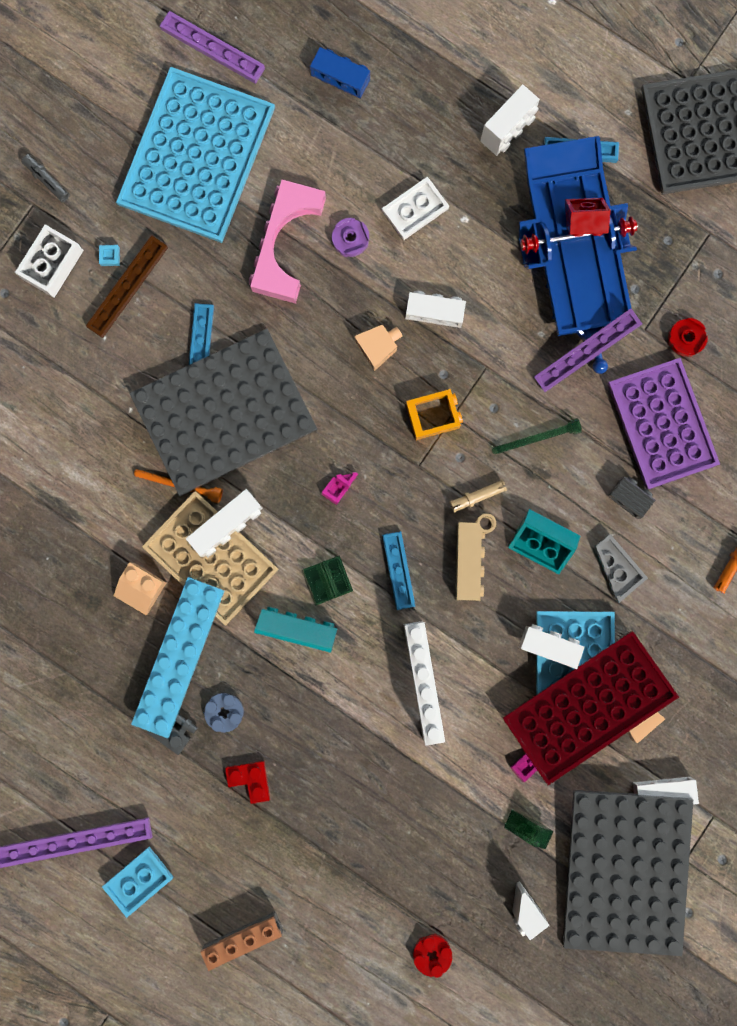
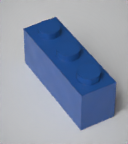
(340, 72)

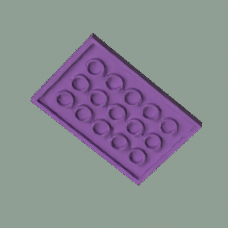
(663, 423)

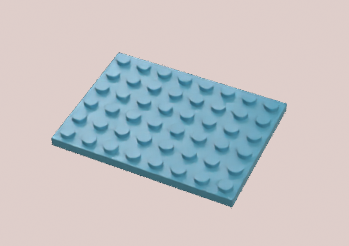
(196, 154)

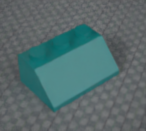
(544, 541)

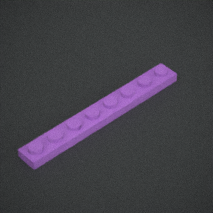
(75, 842)

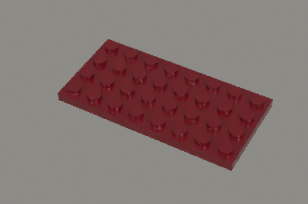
(590, 707)

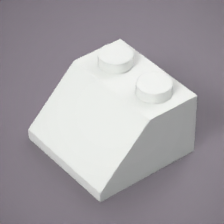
(528, 916)

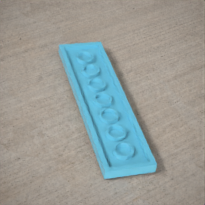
(178, 657)

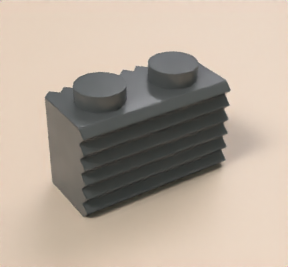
(631, 497)

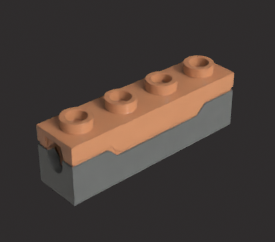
(242, 941)

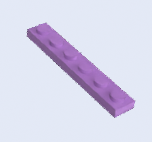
(212, 47)
(588, 350)

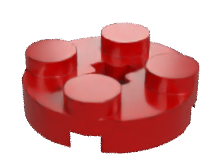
(698, 335)
(437, 966)

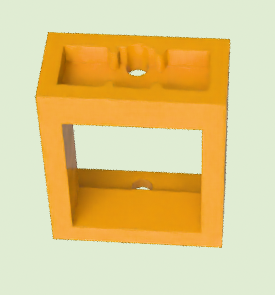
(414, 418)

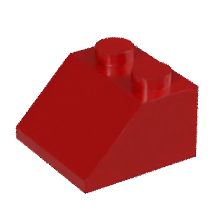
(587, 216)

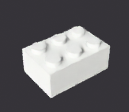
(510, 120)
(49, 261)

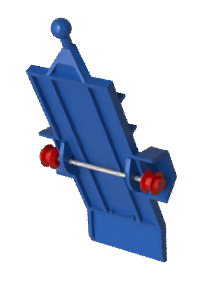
(582, 271)

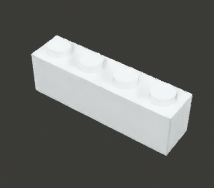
(224, 523)

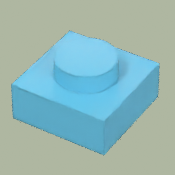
(109, 255)

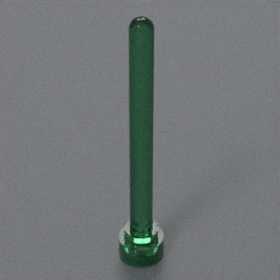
(572, 427)

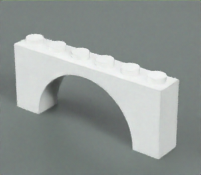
(424, 683)

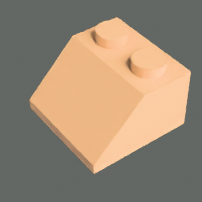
(139, 588)

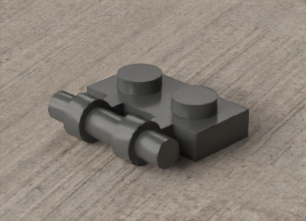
(177, 738)

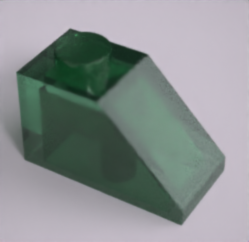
(528, 829)

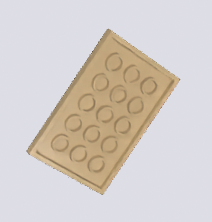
(233, 567)

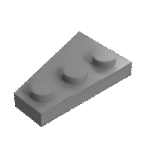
(619, 568)

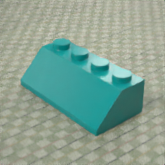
(296, 630)

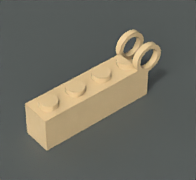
(469, 558)

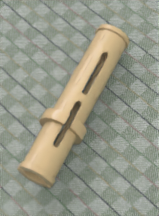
(477, 496)

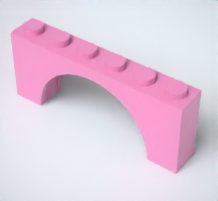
(291, 202)

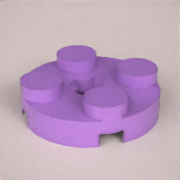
(344, 246)

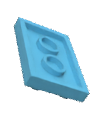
(137, 882)

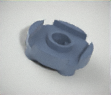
(234, 717)

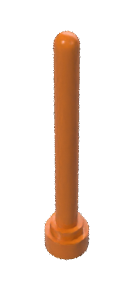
(214, 494)

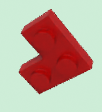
(252, 774)

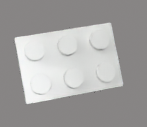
(415, 208)

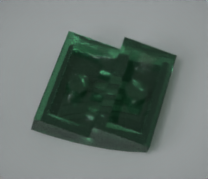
(327, 580)

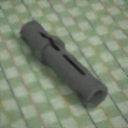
(39, 172)

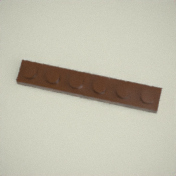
(127, 286)

